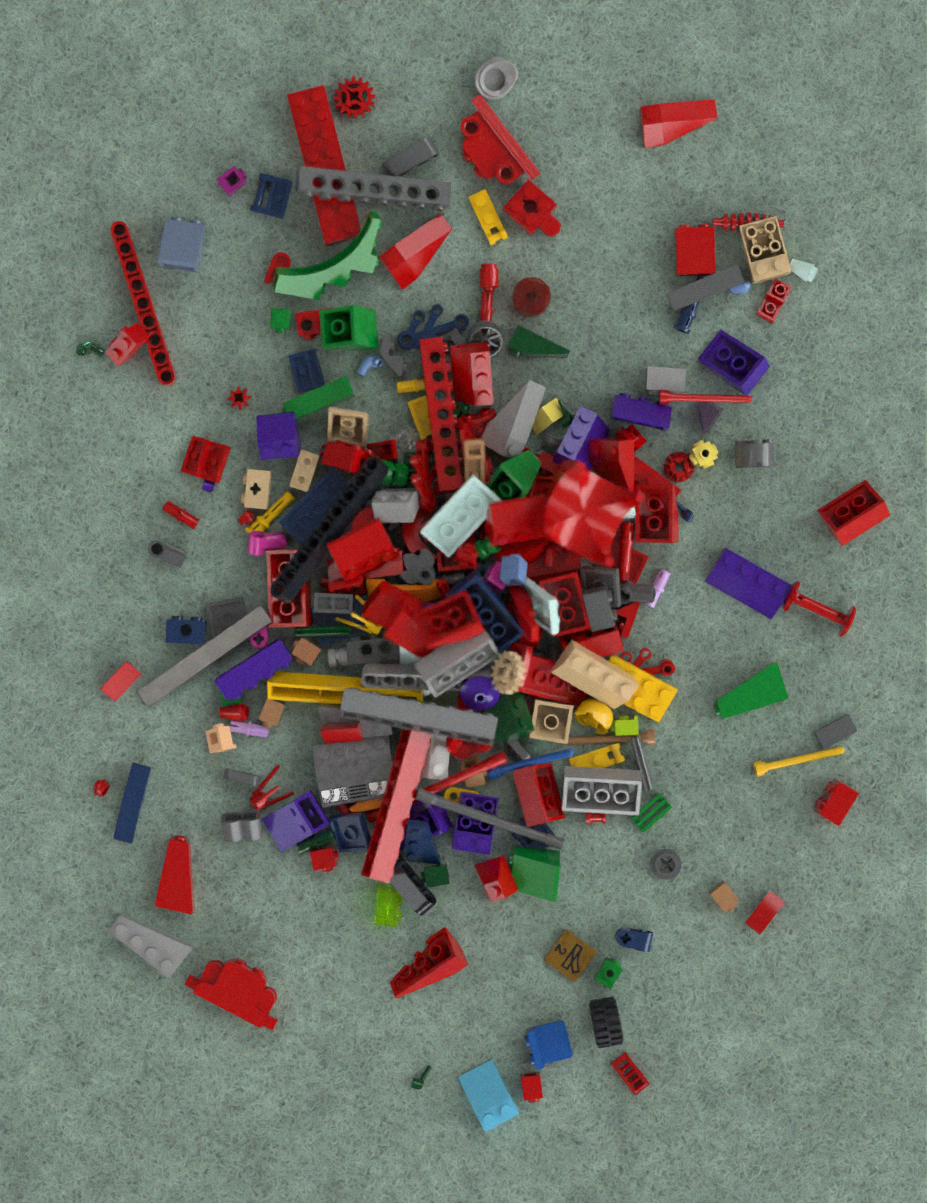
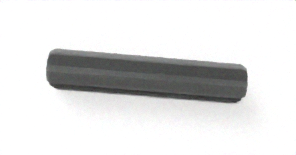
(641, 762)

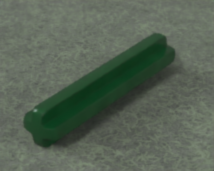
(316, 631)

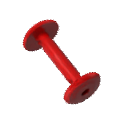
(820, 609)

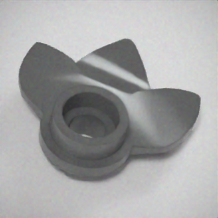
(417, 565)

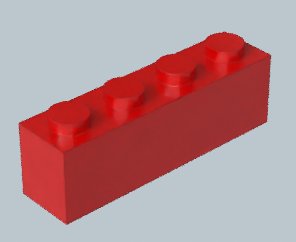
(392, 567)

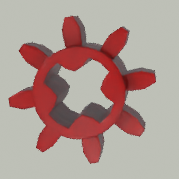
(239, 392)
(466, 555)

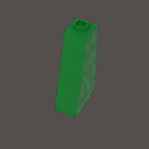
(320, 398)
(755, 692)

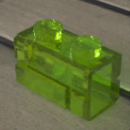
(387, 906)

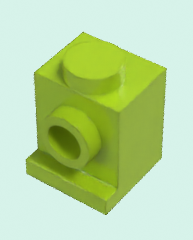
(625, 726)

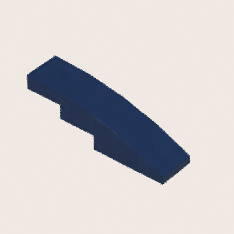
(132, 802)

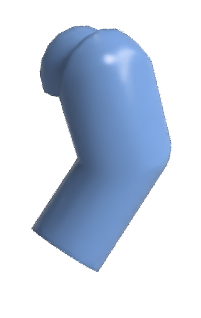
(742, 288)
(370, 362)

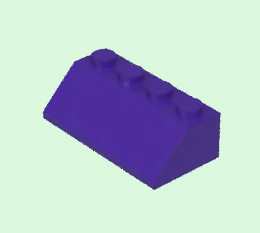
(748, 583)
(254, 668)

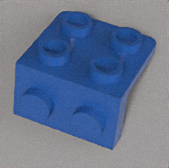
(548, 1043)

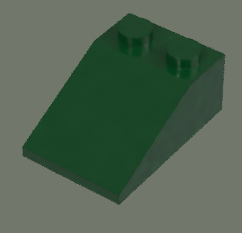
(531, 345)

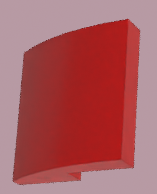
(205, 459)

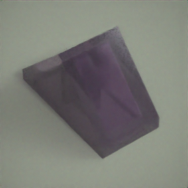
(708, 415)

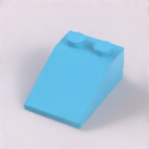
(488, 1095)

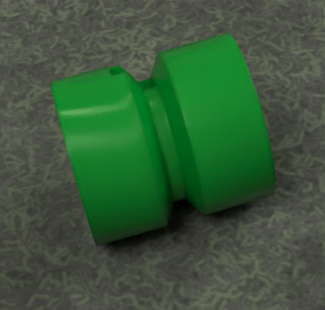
(396, 475)

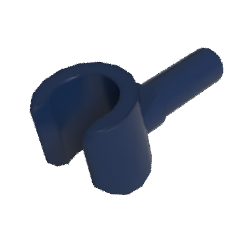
(688, 515)

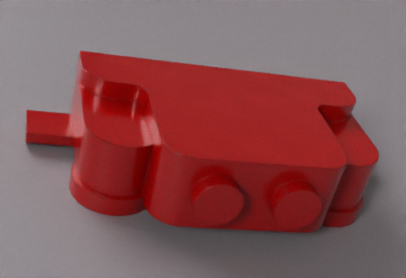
(493, 148)
(237, 990)

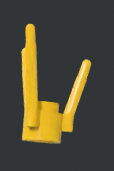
(371, 627)

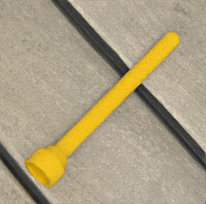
(763, 767)

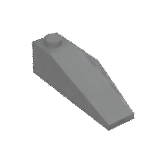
(511, 427)

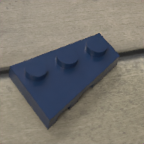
(419, 843)

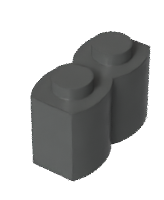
(242, 826)

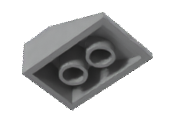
(396, 504)

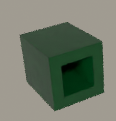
(435, 875)

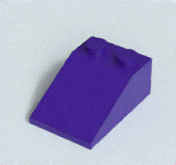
(734, 362)
(434, 815)

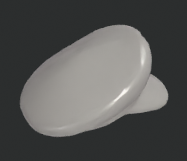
(494, 74)

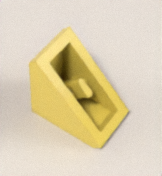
(547, 416)

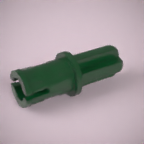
(316, 841)

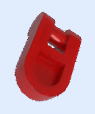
(279, 260)

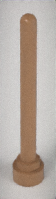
(647, 737)

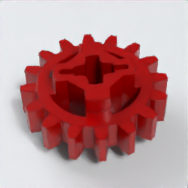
(360, 90)

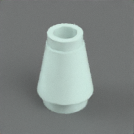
(803, 269)

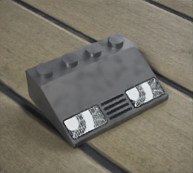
(353, 770)

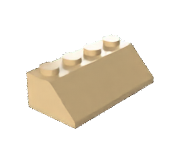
(595, 675)

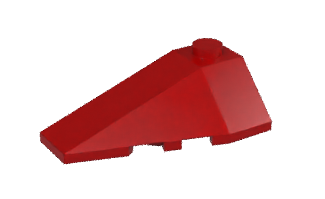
(437, 961)

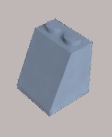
(182, 245)

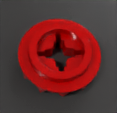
(669, 467)

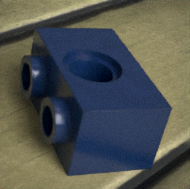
(175, 635)

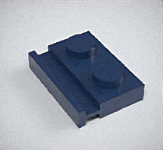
(306, 370)

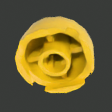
(595, 715)

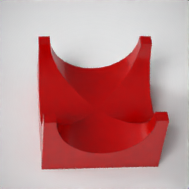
(583, 512)

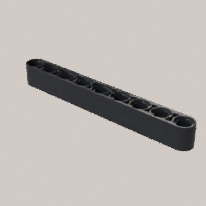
(329, 529)

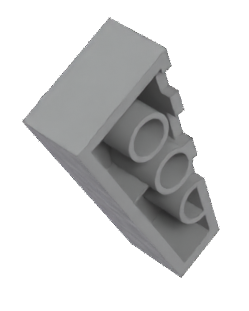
(153, 945)

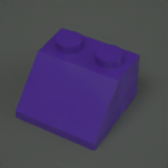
(278, 436)

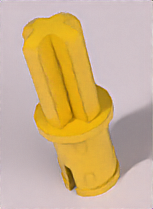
(411, 385)

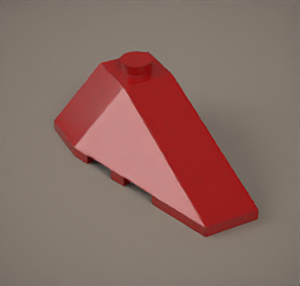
(673, 120)
(413, 253)

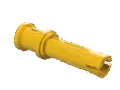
(263, 522)

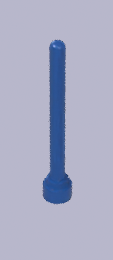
(498, 771)

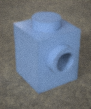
(513, 570)

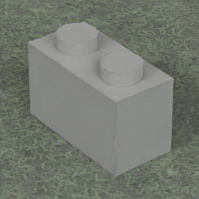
(665, 378)

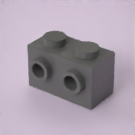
(599, 608)

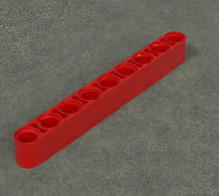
(137, 296)

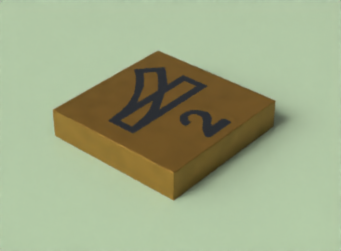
(570, 955)

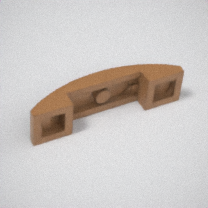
(474, 459)

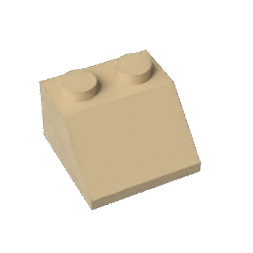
(551, 721)

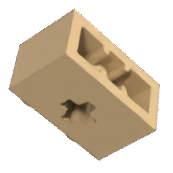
(304, 471)
(263, 479)

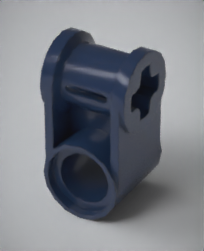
(637, 939)

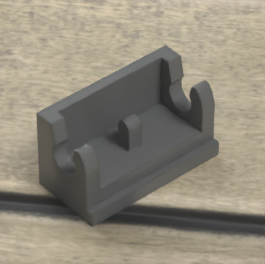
(333, 603)

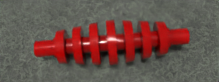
(724, 221)

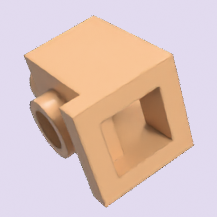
(219, 738)

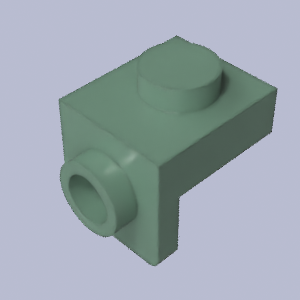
(535, 746)

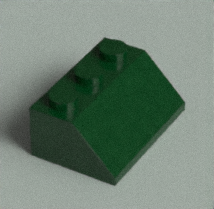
(513, 717)

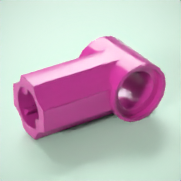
(261, 542)

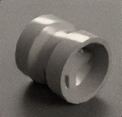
(338, 657)

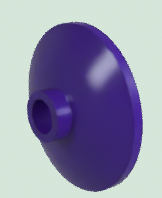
(479, 686)

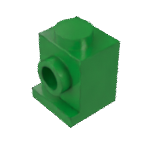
(601, 975)

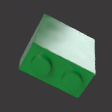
(348, 328)
(515, 476)
(536, 872)

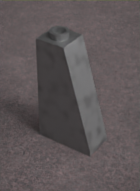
(331, 715)

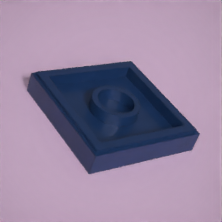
(350, 832)

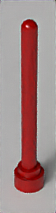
(667, 396)

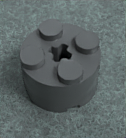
(754, 453)

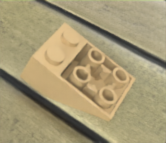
(764, 250)

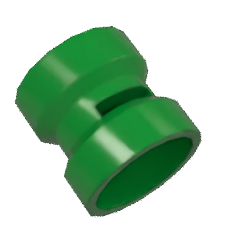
(485, 548)

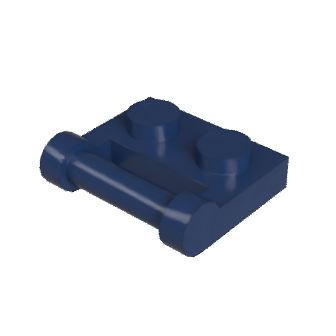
(277, 198)

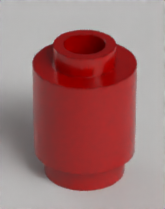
(488, 277)

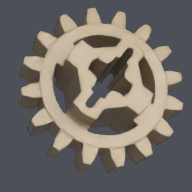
(508, 672)

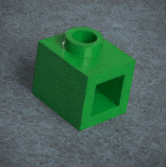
(280, 320)

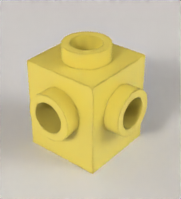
(696, 454)

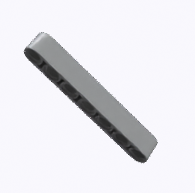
(400, 680)

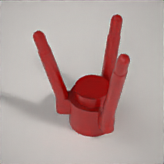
(260, 799)

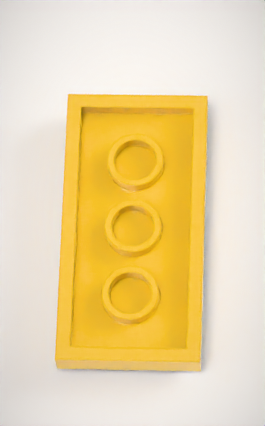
(652, 694)

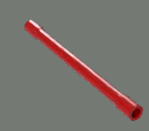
(489, 763)

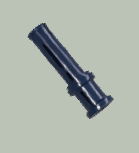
(687, 316)

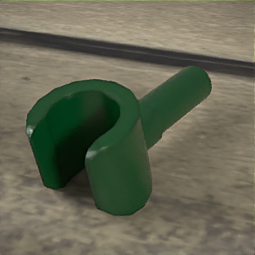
(567, 419)
(418, 1083)

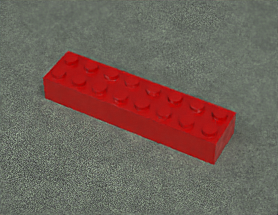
(322, 150)

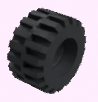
(606, 1022)

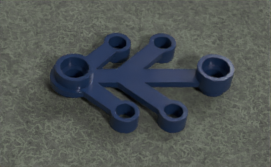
(429, 331)

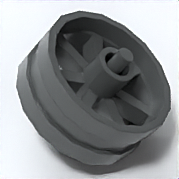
(485, 337)

